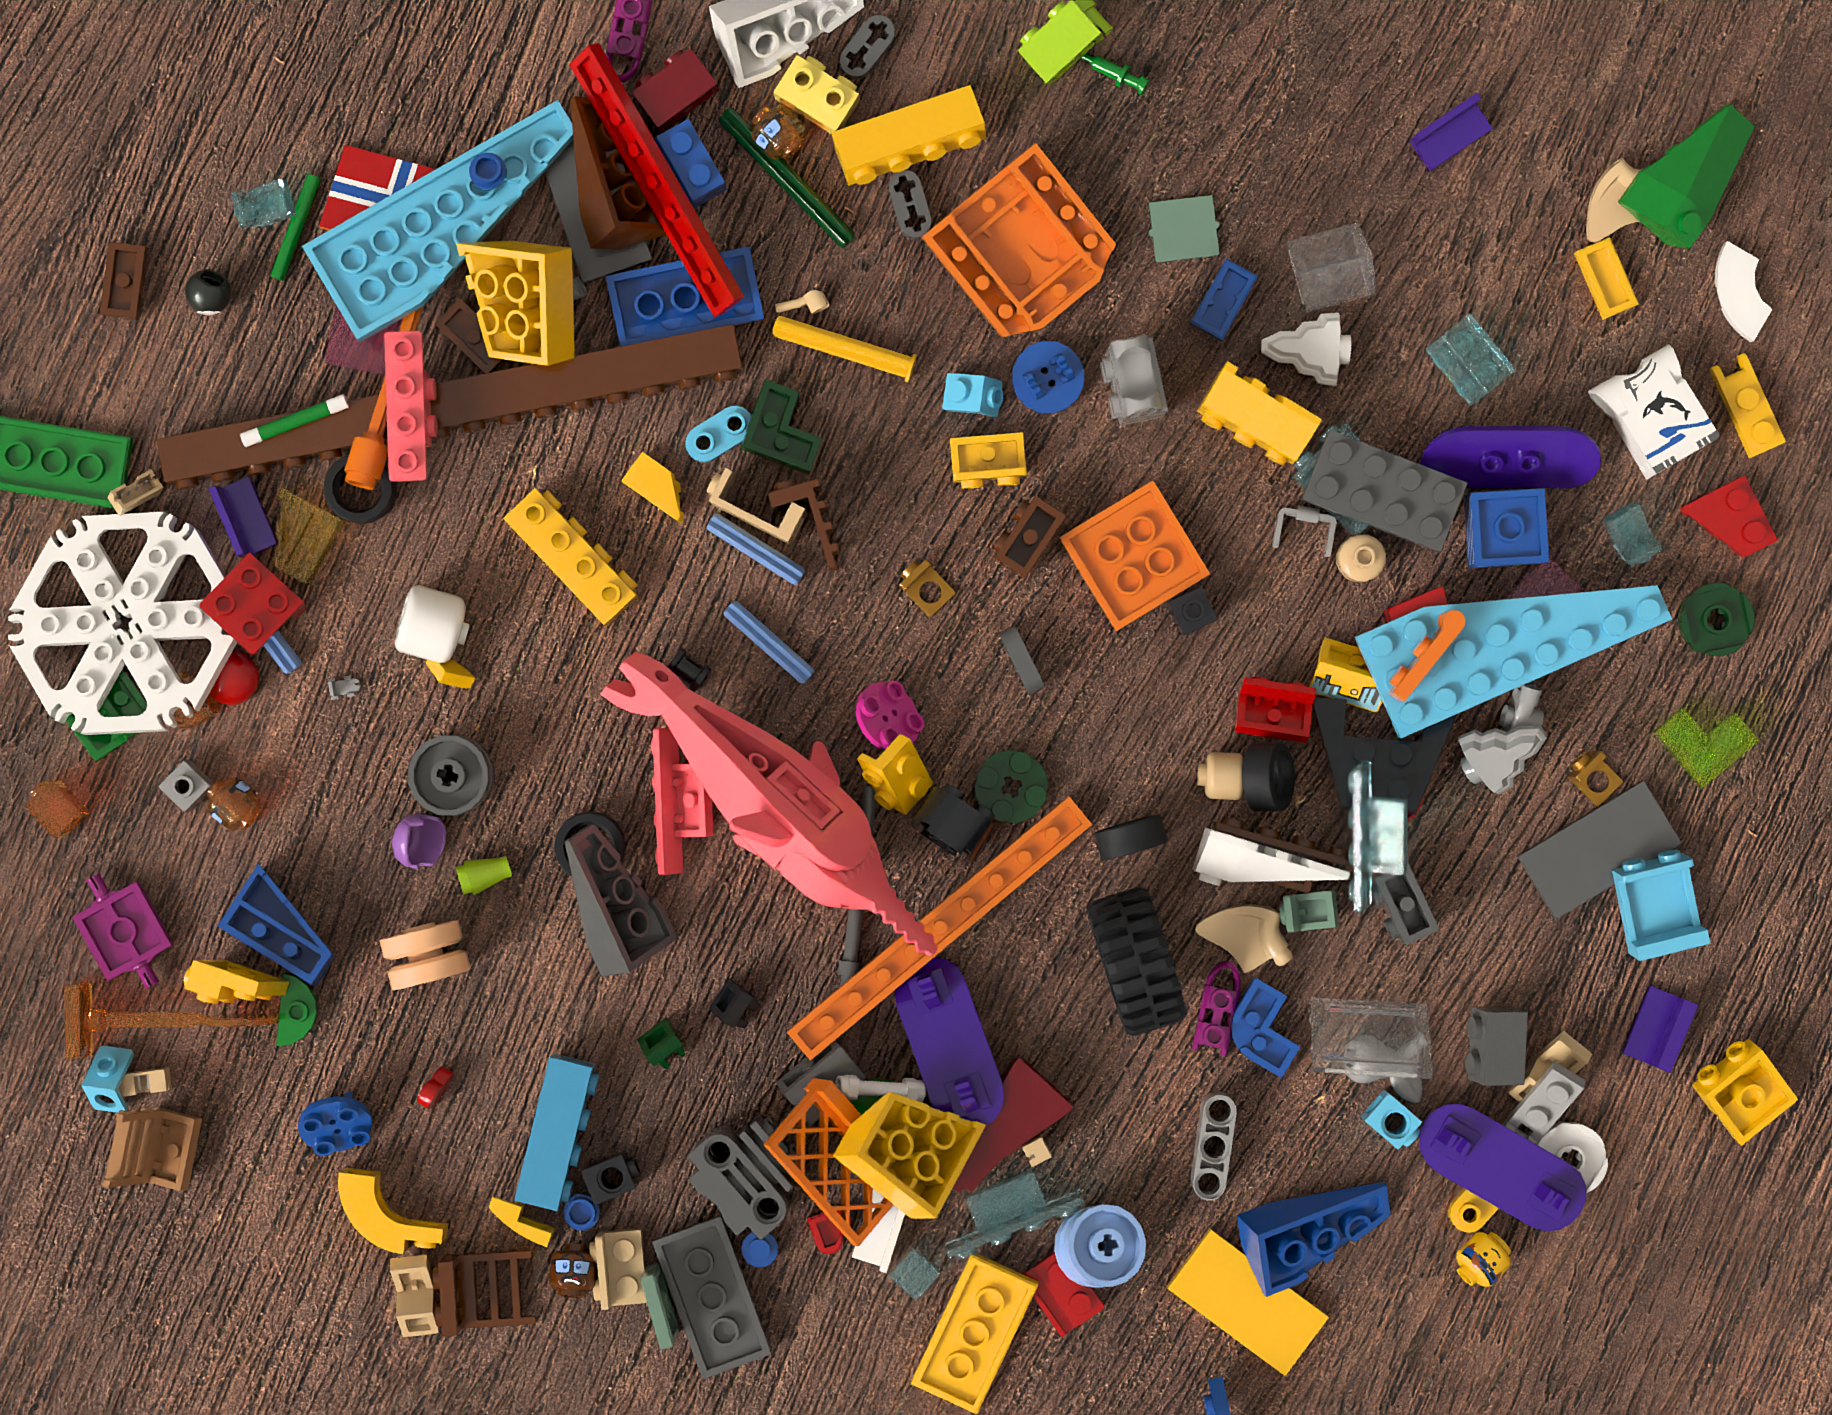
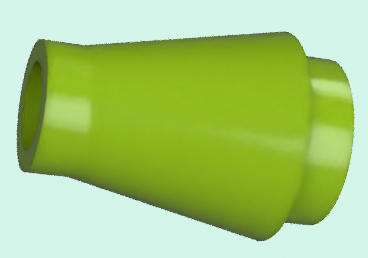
(482, 873)

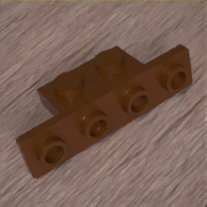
(1299, 847)

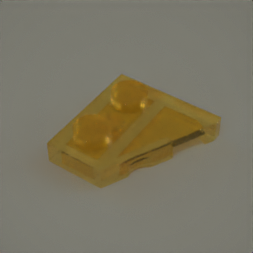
(303, 536)

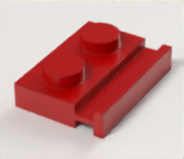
(1060, 1298)

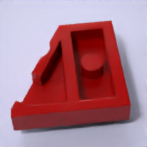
(1733, 517)

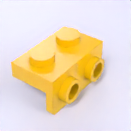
(988, 458)
(897, 775)

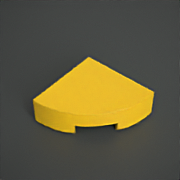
(451, 674)

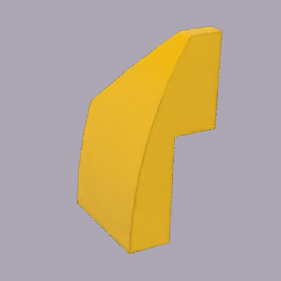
(655, 485)
(511, 1213)

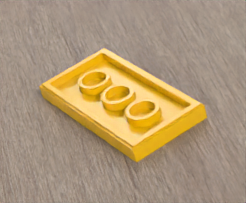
(1226, 1292)
(974, 1332)

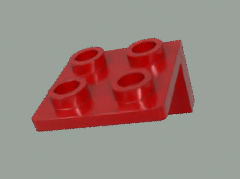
(251, 604)

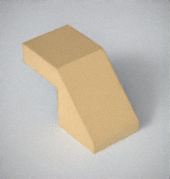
(1562, 1050)
(414, 1295)

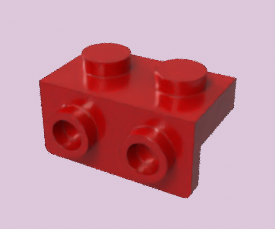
(1274, 709)

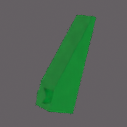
(1686, 184)

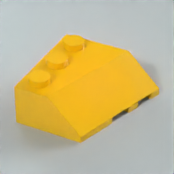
(523, 299)
(1256, 417)
(909, 1152)

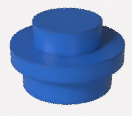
(487, 171)
(581, 1212)
(759, 1252)

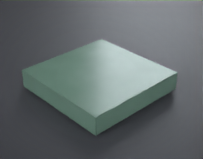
(660, 1305)

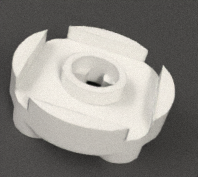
(1589, 1146)

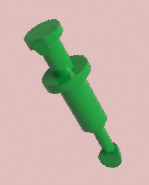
(1118, 73)

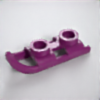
(624, 42)
(1220, 1001)

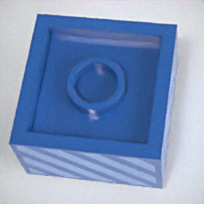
(1506, 528)

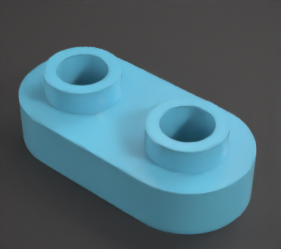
(718, 432)

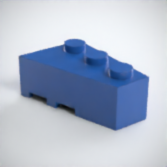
(275, 928)

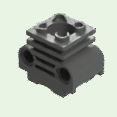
(743, 1176)

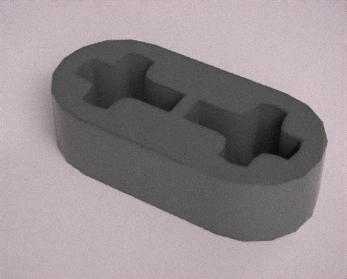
(860, 42)
(918, 202)
(1021, 660)

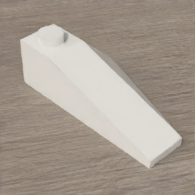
(765, 33)
(1241, 860)

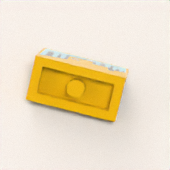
(1344, 675)

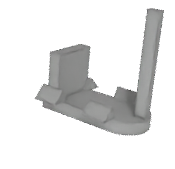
(347, 686)

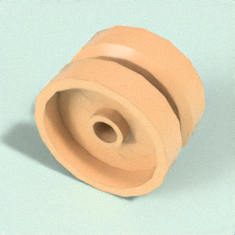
(425, 954)

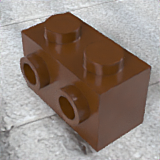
(1029, 537)

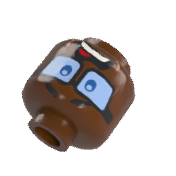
(572, 1271)

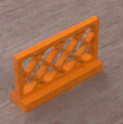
(841, 1114)

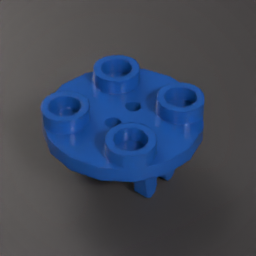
(1033, 387)
(335, 1124)

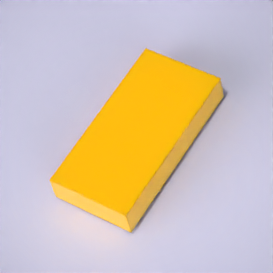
(1606, 278)

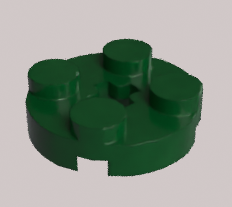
(1732, 632)
(1020, 767)

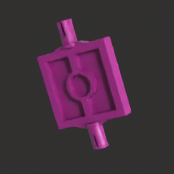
(123, 930)

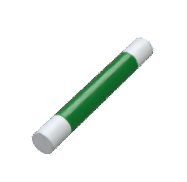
(294, 420)

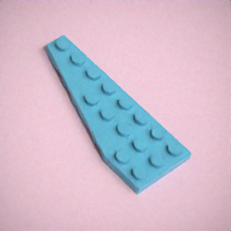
(406, 244)
(1502, 646)

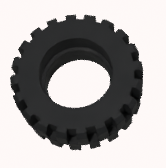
(1137, 961)

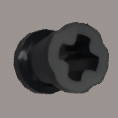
(688, 670)

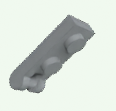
(1545, 1102)

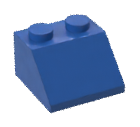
(691, 163)

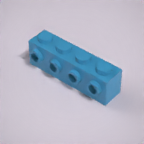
(555, 1132)

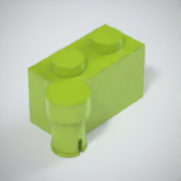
(1063, 38)

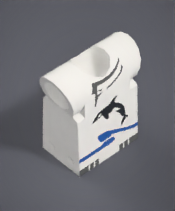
(1655, 412)

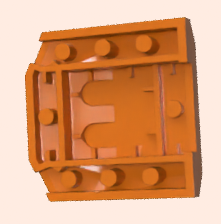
(1022, 245)

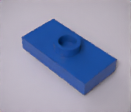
(1223, 300)

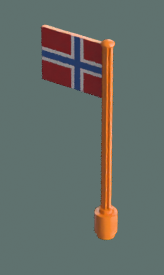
(358, 184)

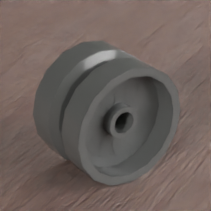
(429, 775)

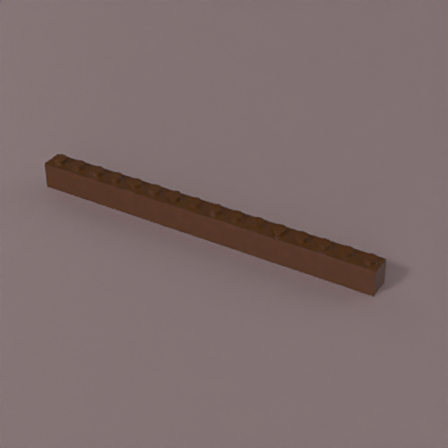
(466, 404)

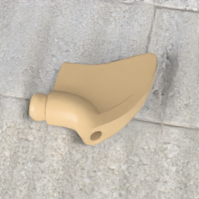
(1604, 211)
(1248, 934)

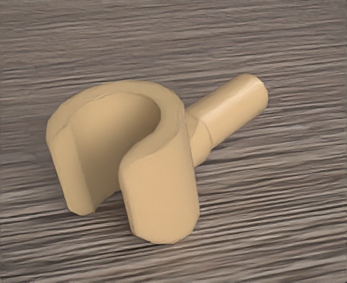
(813, 299)

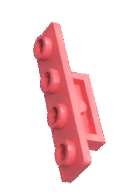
(408, 406)
(680, 803)

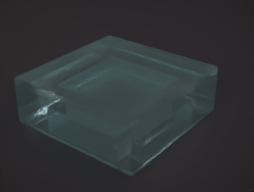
(914, 1274)

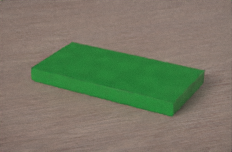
(62, 461)

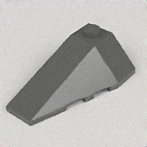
(616, 913)

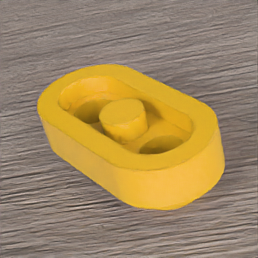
(1465, 1200)

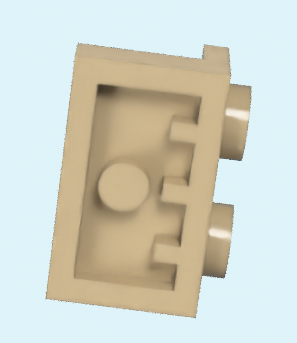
(620, 1267)

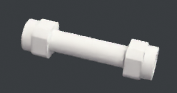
(852, 1087)

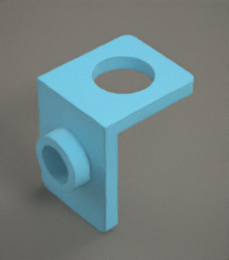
(106, 1076)

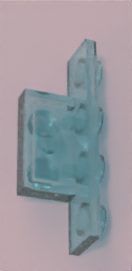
(1378, 835)
(1009, 1208)

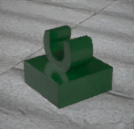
(660, 1043)

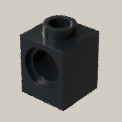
(1191, 611)
(597, 1185)

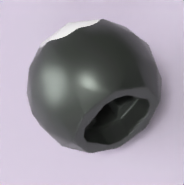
(208, 292)

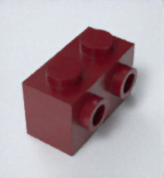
(674, 89)

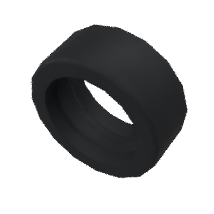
(336, 504)
(1268, 776)
(587, 818)
(1131, 837)

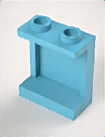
(1659, 905)

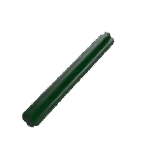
(789, 180)

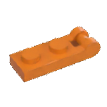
(1427, 653)

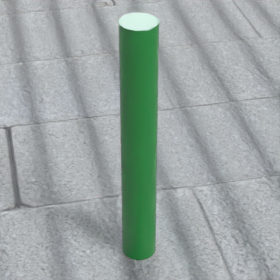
(295, 227)

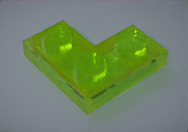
(1705, 754)

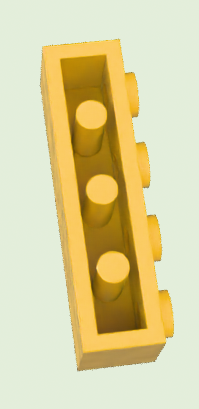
(909, 136)
(571, 556)

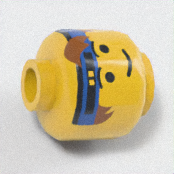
(1483, 1259)

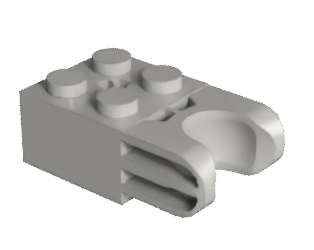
(1134, 380)

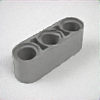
(1213, 1163)

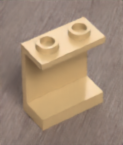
(789, 527)

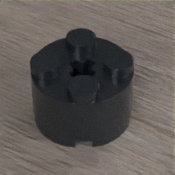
(954, 823)

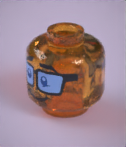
(778, 132)
(233, 803)

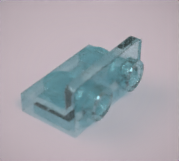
(1470, 359)

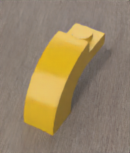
(376, 1221)

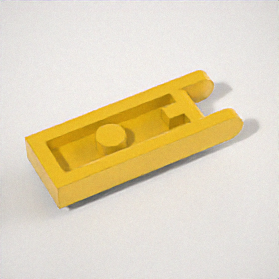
(1748, 408)

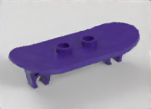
(1514, 456)
(950, 1042)
(1502, 1167)

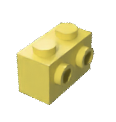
(816, 94)

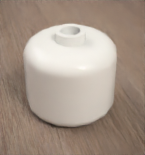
(431, 624)

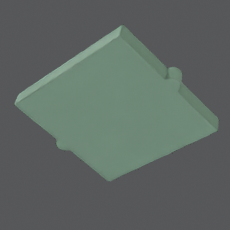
(1184, 229)

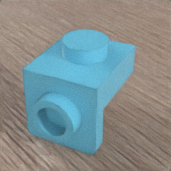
(972, 394)

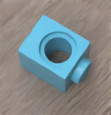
(1379, 1110)

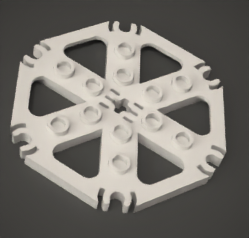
(89, 625)

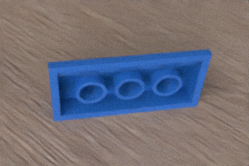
(666, 302)

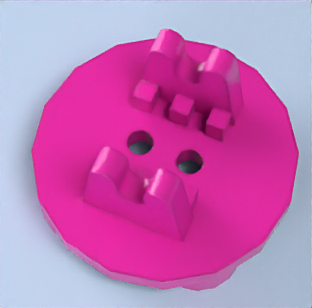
(894, 706)

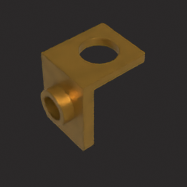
(915, 576)
(1584, 766)

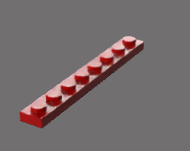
(656, 180)

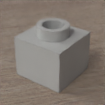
(198, 783)

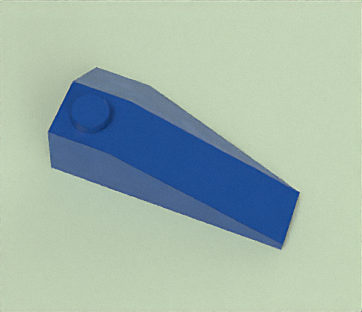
(1300, 1232)

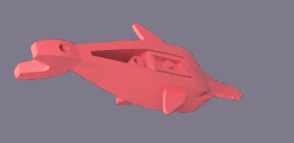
(773, 797)

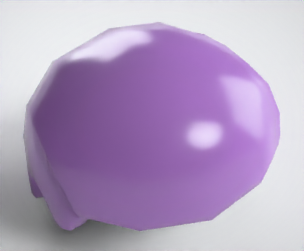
(419, 840)

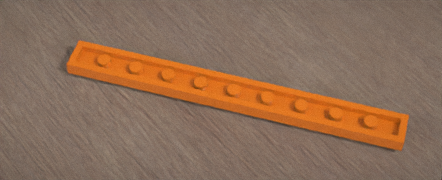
(944, 922)

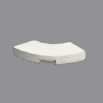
(1738, 293)

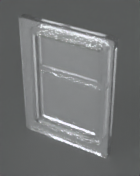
(1370, 1038)

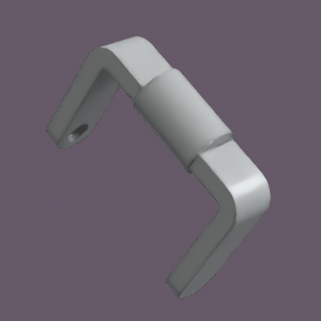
(1309, 515)

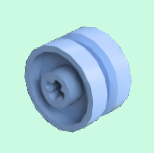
(1121, 1244)

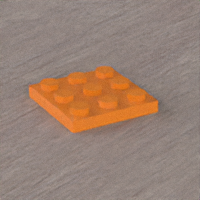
(1134, 555)

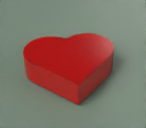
(435, 1087)
(825, 1233)

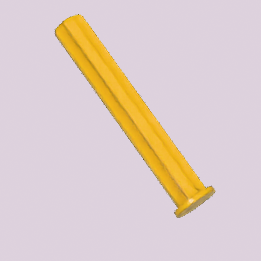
(844, 347)

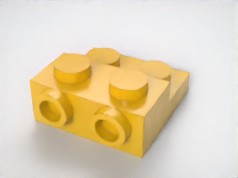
(230, 981)
(1744, 1090)

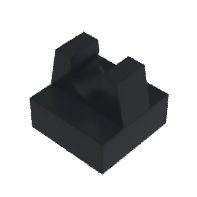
(732, 1003)

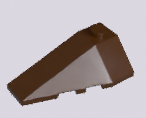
(609, 196)

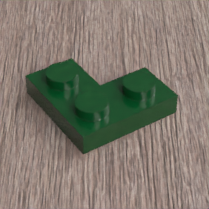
(770, 434)

